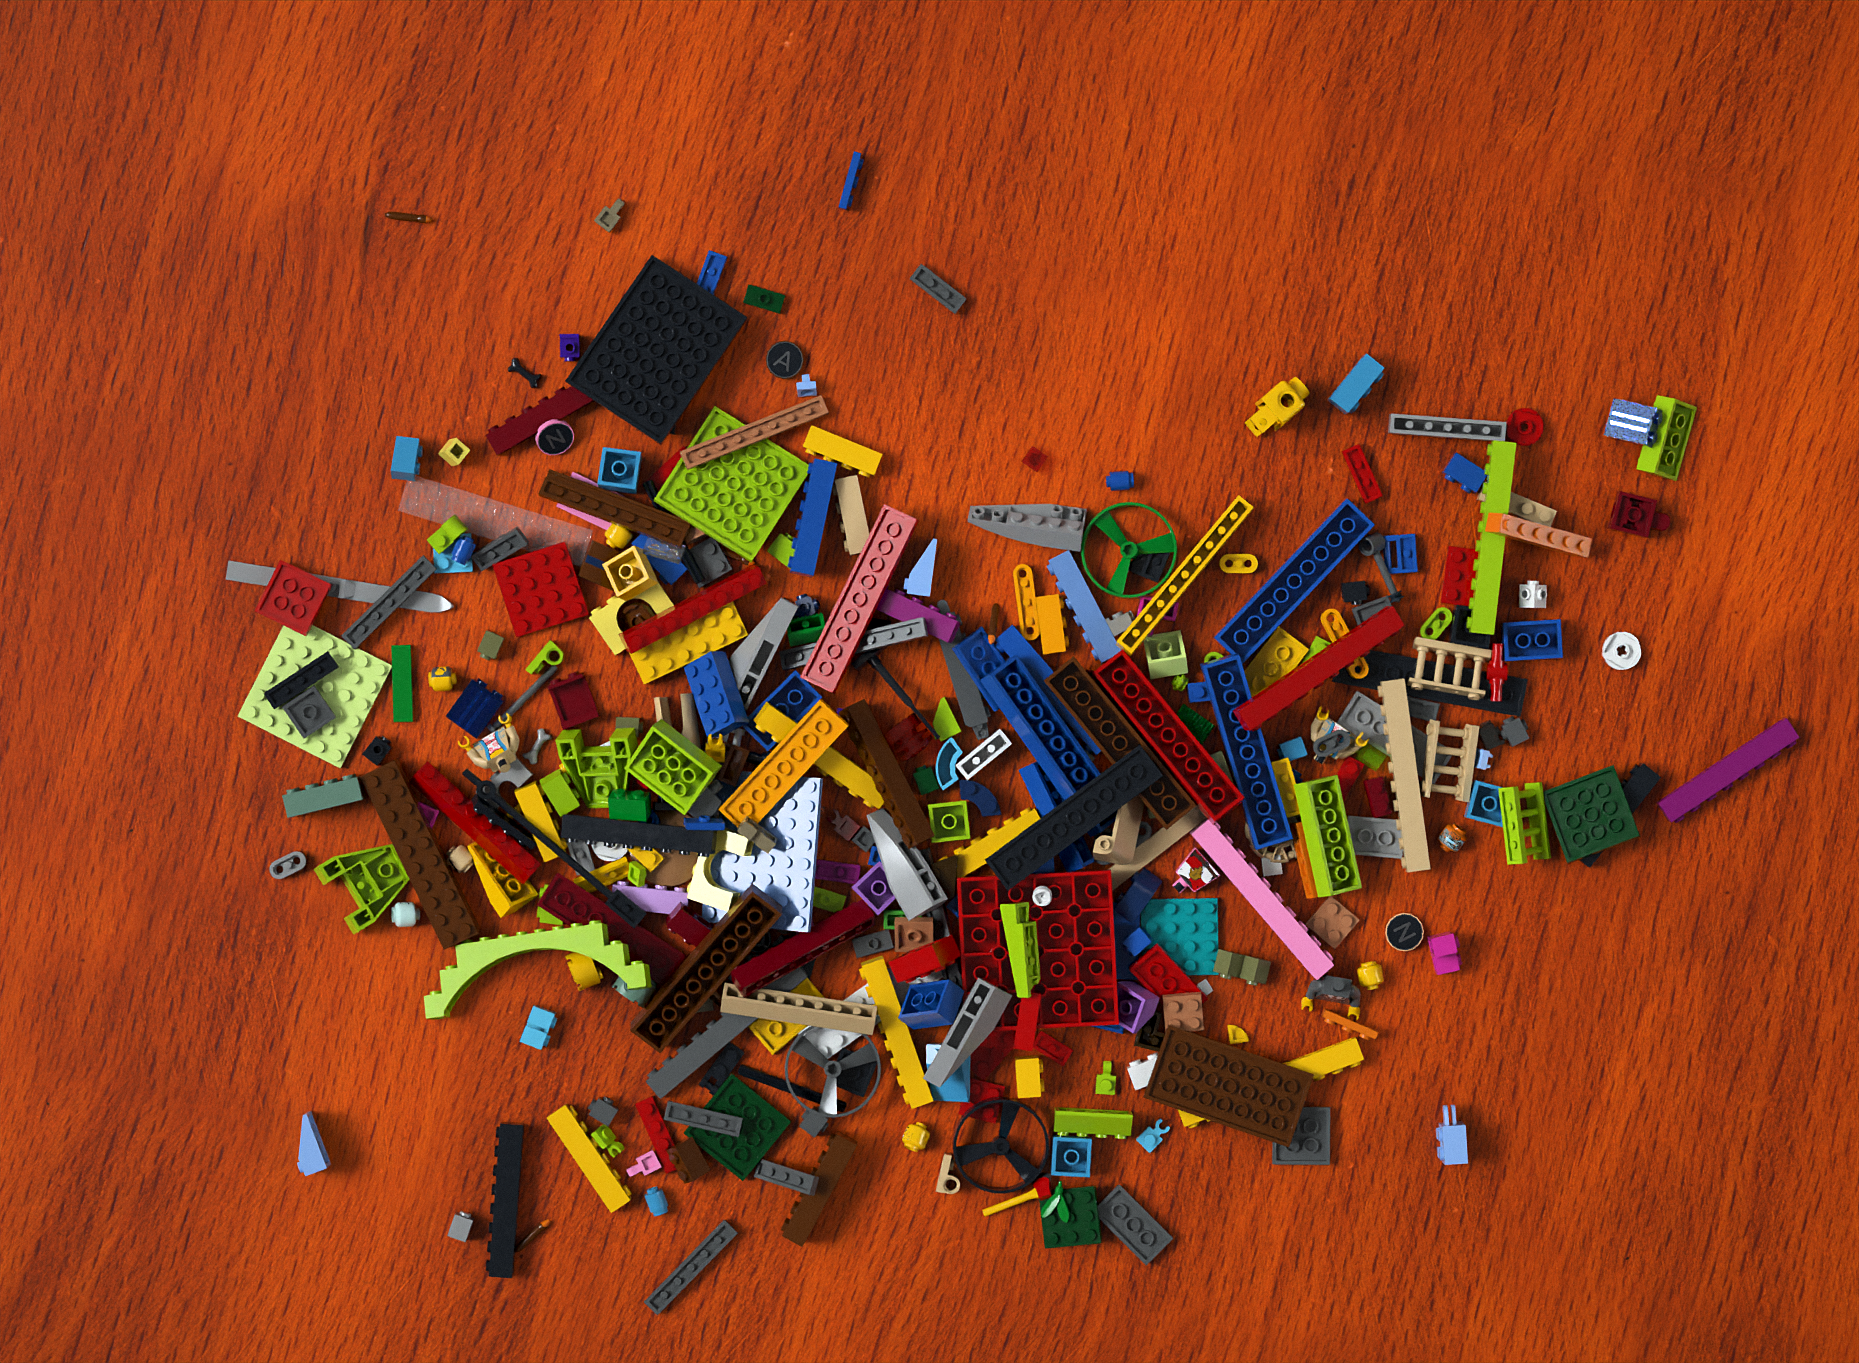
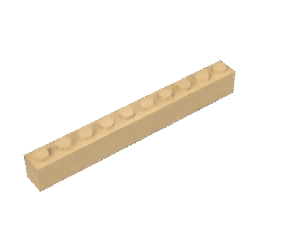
(1405, 775)

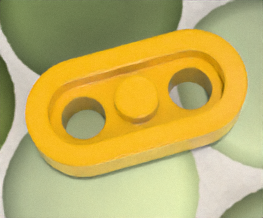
(1238, 563)

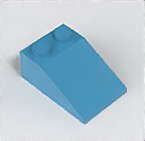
(957, 1085)

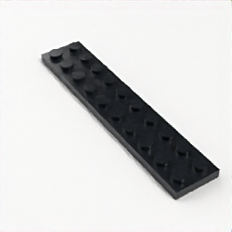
(1390, 666)
(1074, 817)

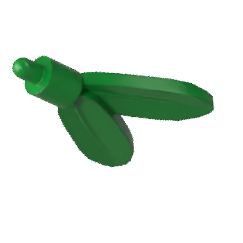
(1059, 1201)

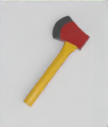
(1041, 1190)

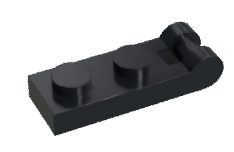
(722, 1067)

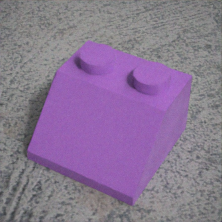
(875, 889)
(1135, 1005)

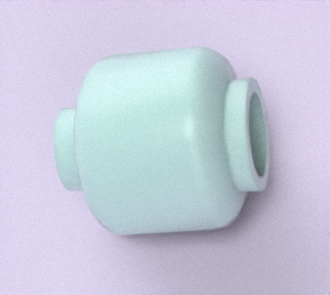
(405, 914)

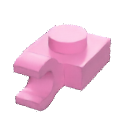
(646, 1163)

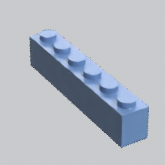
(1084, 605)

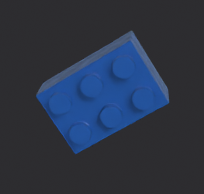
(1531, 640)
(931, 1004)

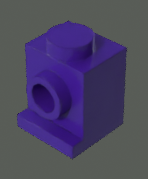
(574, 339)

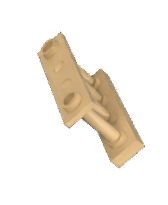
(1460, 652)
(1464, 771)

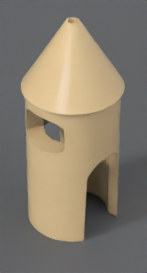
(689, 715)

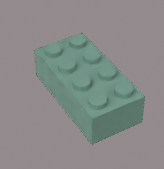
(325, 796)

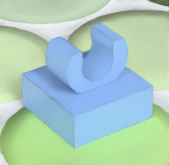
(806, 387)
(1482, 758)

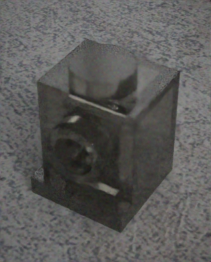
(1490, 735)

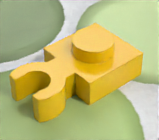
(715, 748)

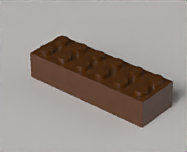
(829, 1171)

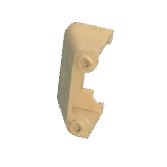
(1121, 846)

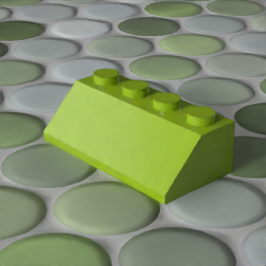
(1672, 437)
(1092, 1122)

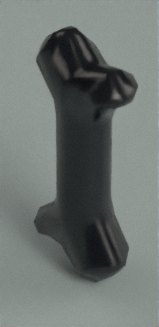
(533, 379)

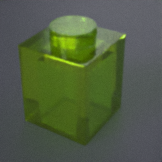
(1370, 756)

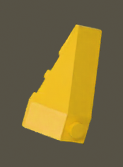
(502, 888)

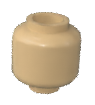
(459, 859)

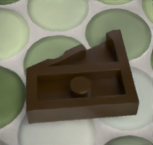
(946, 874)

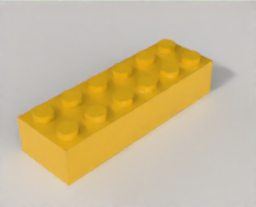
(690, 643)

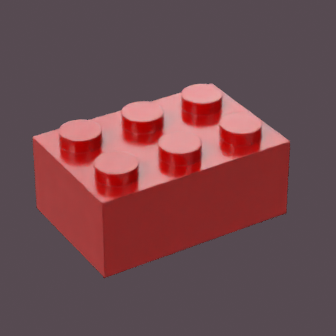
(925, 959)

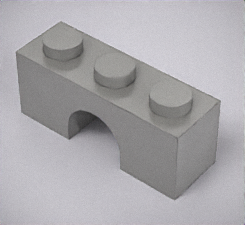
(517, 774)

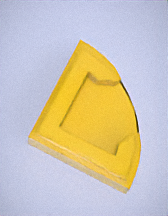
(1236, 1034)

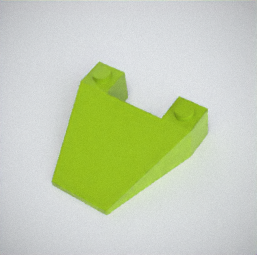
(597, 768)
(372, 879)

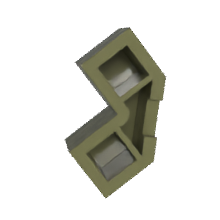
(1242, 966)

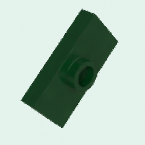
(764, 299)

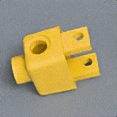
(1272, 411)

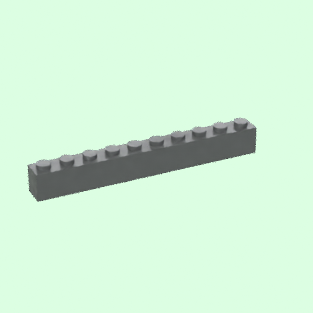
(710, 1041)

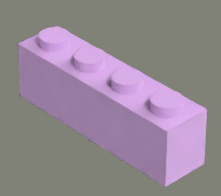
(653, 899)

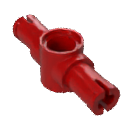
(1497, 671)

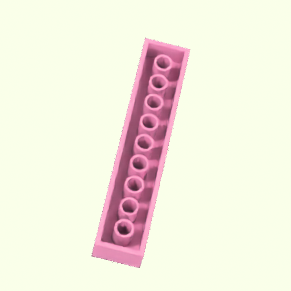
(1265, 902)

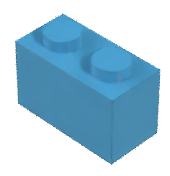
(405, 458)

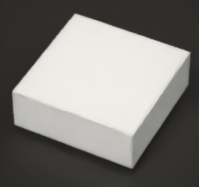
(1271, 868)

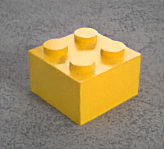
(630, 573)
(1028, 1076)

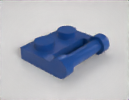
(1405, 553)

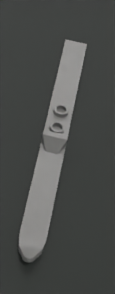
(341, 588)

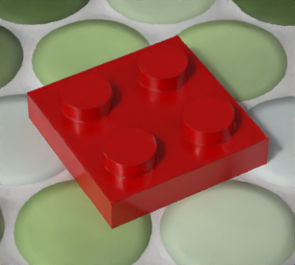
(980, 1091)

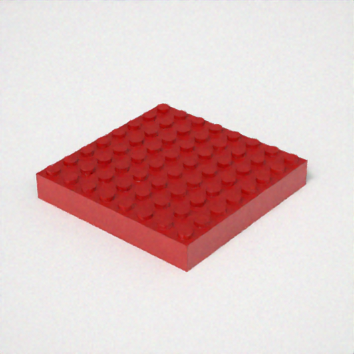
(1072, 939)

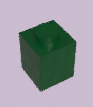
(925, 779)

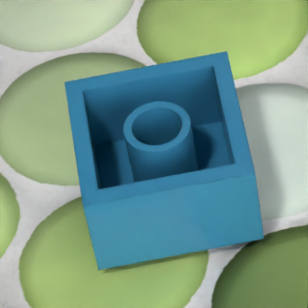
(619, 470)
(1484, 803)
(1071, 1156)

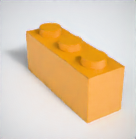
(1051, 624)

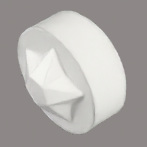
(1042, 896)

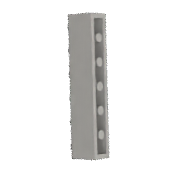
(1446, 427)

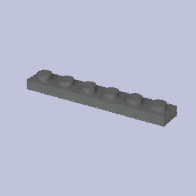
(389, 602)
(690, 1267)

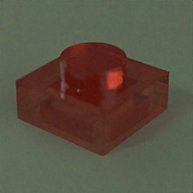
(1034, 459)

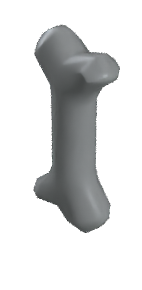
(532, 755)

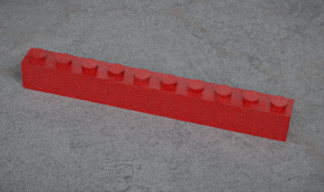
(1318, 668)

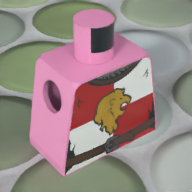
(1194, 872)

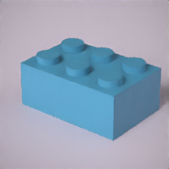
(1356, 384)

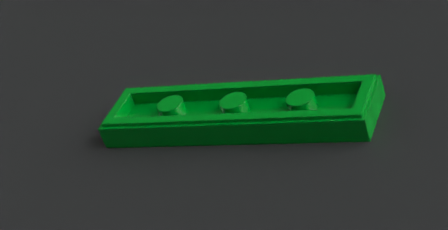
(402, 683)

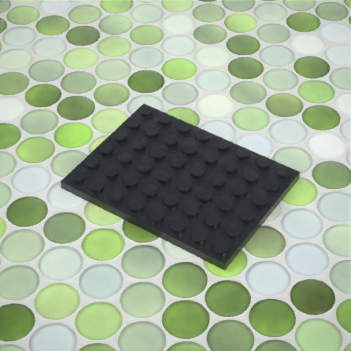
(656, 349)

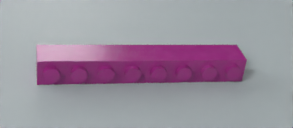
(1727, 770)

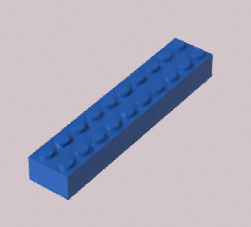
(1294, 580)
(1042, 730)
(1246, 753)

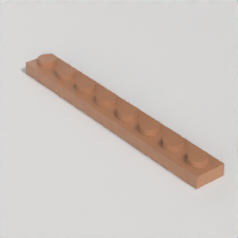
(754, 432)

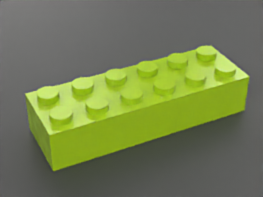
(1327, 836)

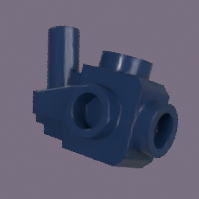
(806, 606)

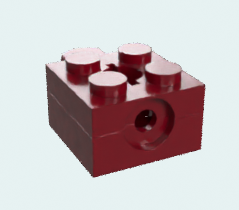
(1636, 515)

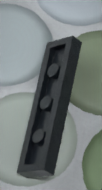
(301, 680)
(508, 825)

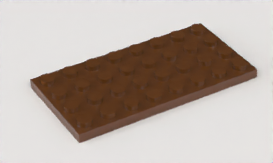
(1228, 1085)

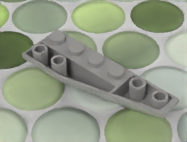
(1033, 523)
(756, 652)
(905, 869)
(972, 1025)

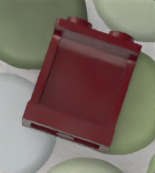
(573, 700)

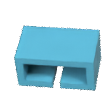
(538, 1027)

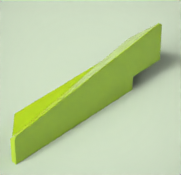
(1022, 946)

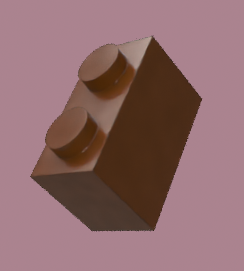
(688, 1160)

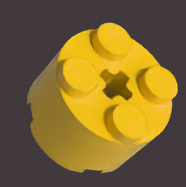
(583, 970)

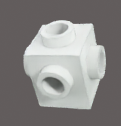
(1532, 595)

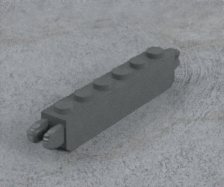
(966, 691)

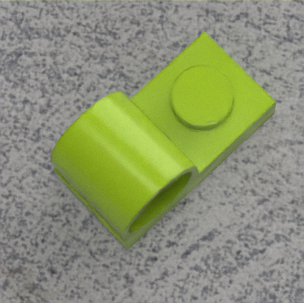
(447, 534)
(537, 664)

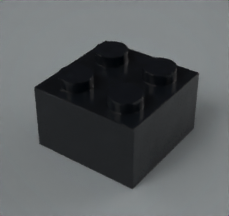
(1460, 634)

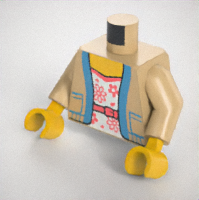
(1322, 726)
(496, 749)

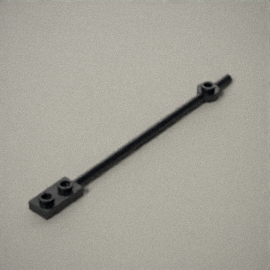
(616, 901)

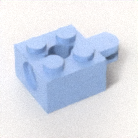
(1452, 1139)

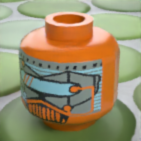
(1452, 838)

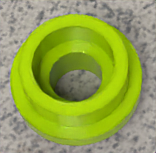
(1179, 682)

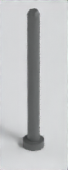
(524, 697)

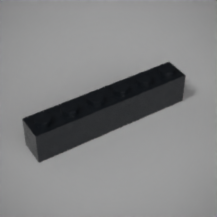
(1635, 789)

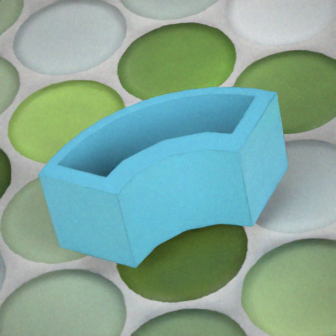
(946, 763)

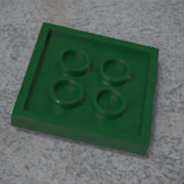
(1083, 1221)

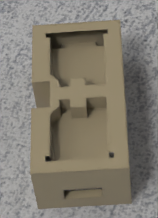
(757, 834)

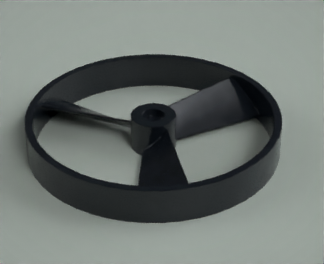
(999, 1145)

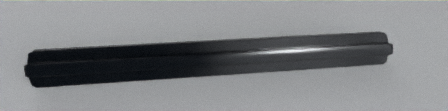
(687, 558)
(782, 1085)

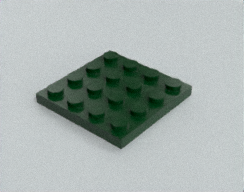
(1591, 814)
(758, 1132)

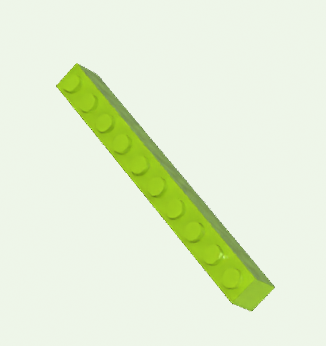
(1491, 546)

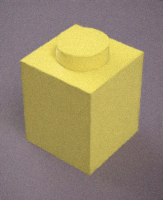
(454, 451)

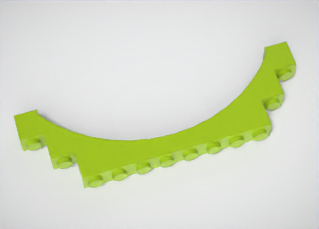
(480, 956)

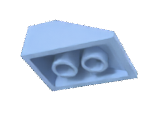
(921, 576)
(311, 1150)

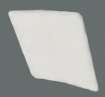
(1205, 987)

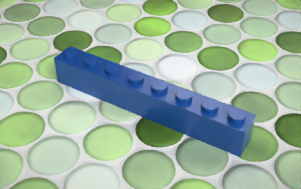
(1014, 643)

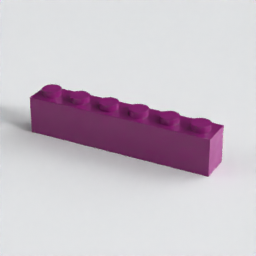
(904, 609)

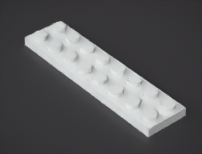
(831, 1040)

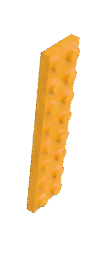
(785, 764)

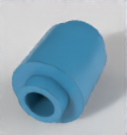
(656, 1201)

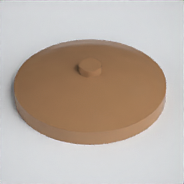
(675, 867)

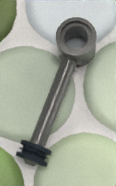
(1373, 545)

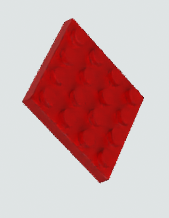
(540, 589)

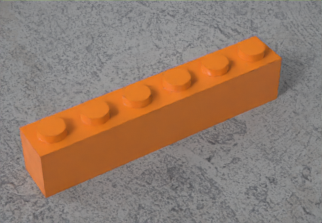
(1538, 535)

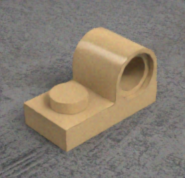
(944, 1176)

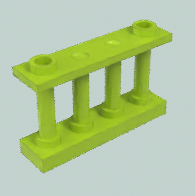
(1513, 826)

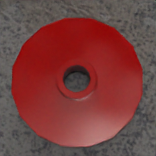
(1533, 422)

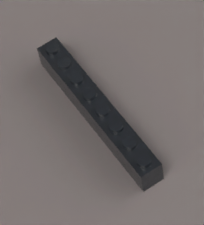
(638, 834)
(506, 1199)

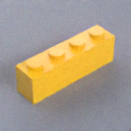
(842, 450)
(538, 813)

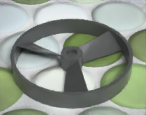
(832, 1069)

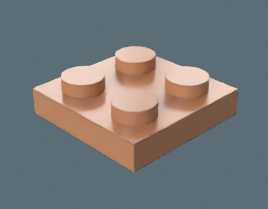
(1332, 922)
(912, 933)
(1183, 1011)

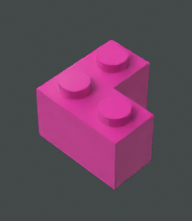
(1443, 952)

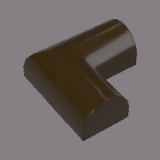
(1148, 1035)

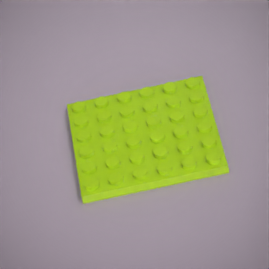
(735, 495)

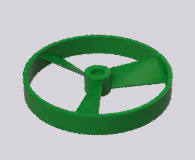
(1162, 544)

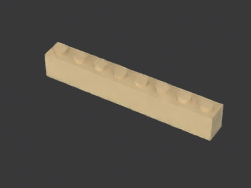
(800, 1009)

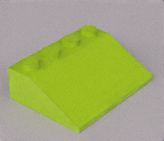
(672, 766)

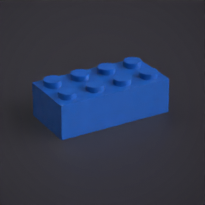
(716, 694)
(792, 698)

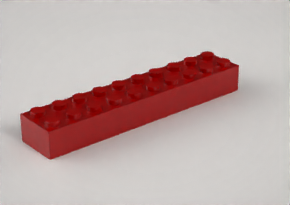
(1167, 737)

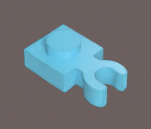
(1150, 1137)

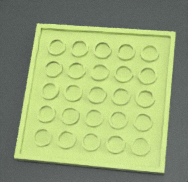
(347, 691)

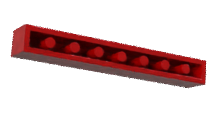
(692, 608)
(461, 812)

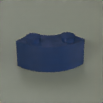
(980, 796)
(1137, 895)

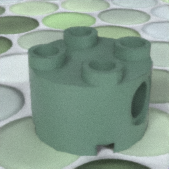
(640, 996)

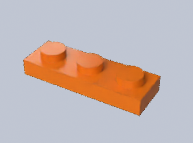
(1349, 1025)

